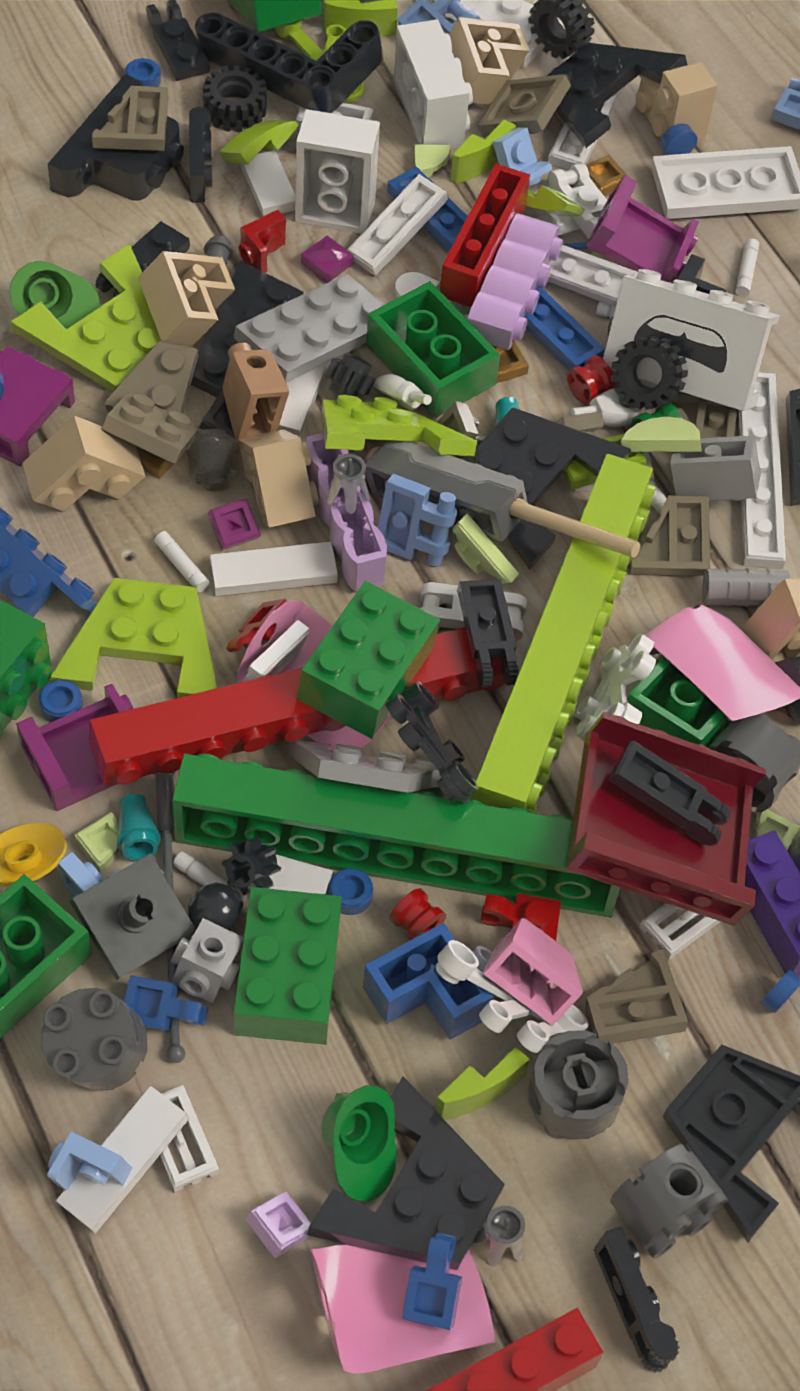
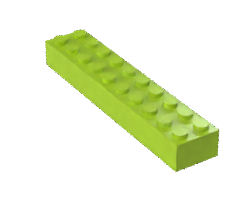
(565, 643)

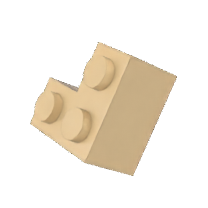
(488, 54)
(682, 97)
(184, 294)
(81, 459)
(279, 476)
(777, 622)

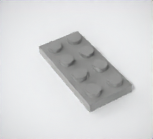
(312, 326)

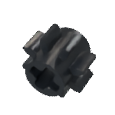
(350, 376)
(251, 865)

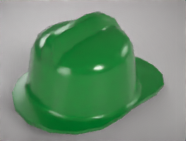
(362, 1140)

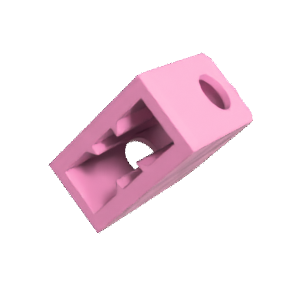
(528, 966)

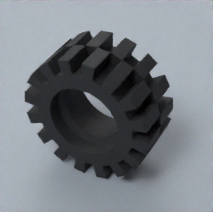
(550, 31)
(235, 84)
(627, 377)

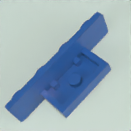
(31, 576)

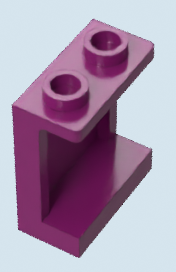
(639, 236)
(28, 400)
(63, 753)

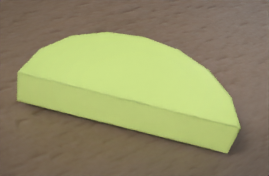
(663, 435)
(480, 551)

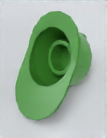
(61, 292)

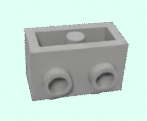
(723, 470)

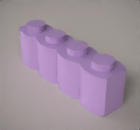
(514, 280)
(352, 535)

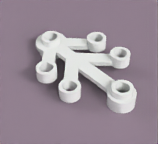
(619, 669)
(459, 963)

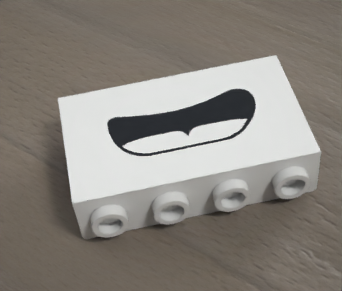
(715, 335)

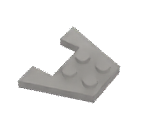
(350, 766)

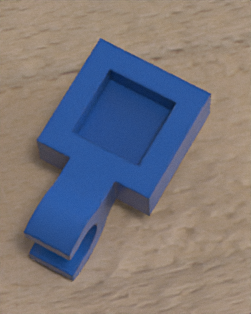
(158, 1003)
(431, 1290)

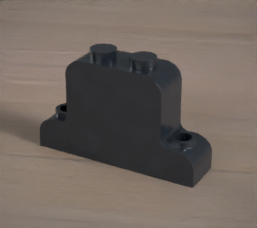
(121, 171)

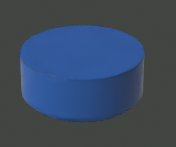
(144, 70)
(678, 140)
(60, 699)
(354, 888)
(781, 992)

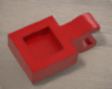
(253, 624)
(538, 910)

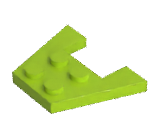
(109, 339)
(350, 422)
(147, 625)

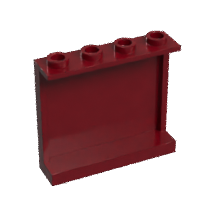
(643, 851)

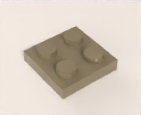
(526, 103)
(151, 427)

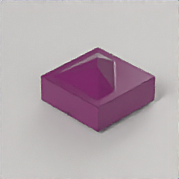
(327, 259)
(234, 524)

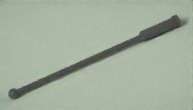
(165, 821)

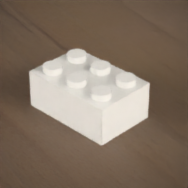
(431, 84)
(336, 171)

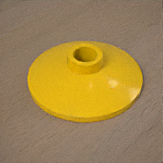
(31, 851)

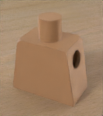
(254, 391)

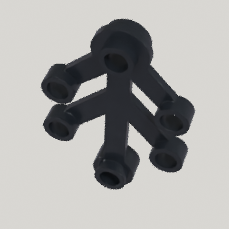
(419, 732)

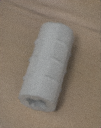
(740, 586)

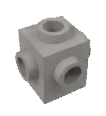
(207, 961)

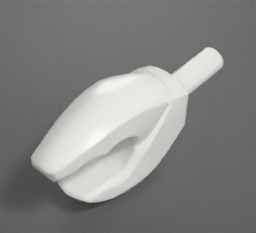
(402, 391)
(611, 407)

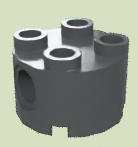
(765, 746)
(93, 1039)
(577, 1085)
(668, 1199)

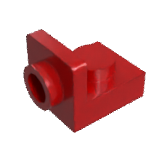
(261, 238)

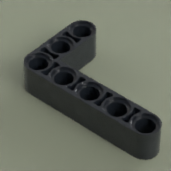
(290, 74)

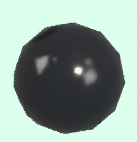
(215, 903)

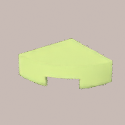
(430, 157)
(770, 821)
(100, 841)

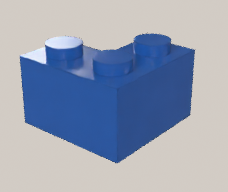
(410, 979)

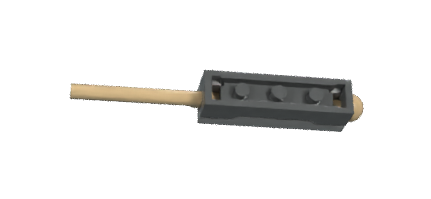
(488, 497)

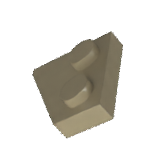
(136, 121)
(677, 540)

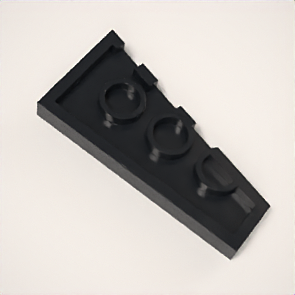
(253, 295)

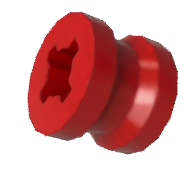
(590, 379)
(416, 914)

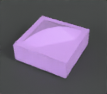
(279, 1224)

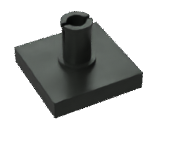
(133, 916)

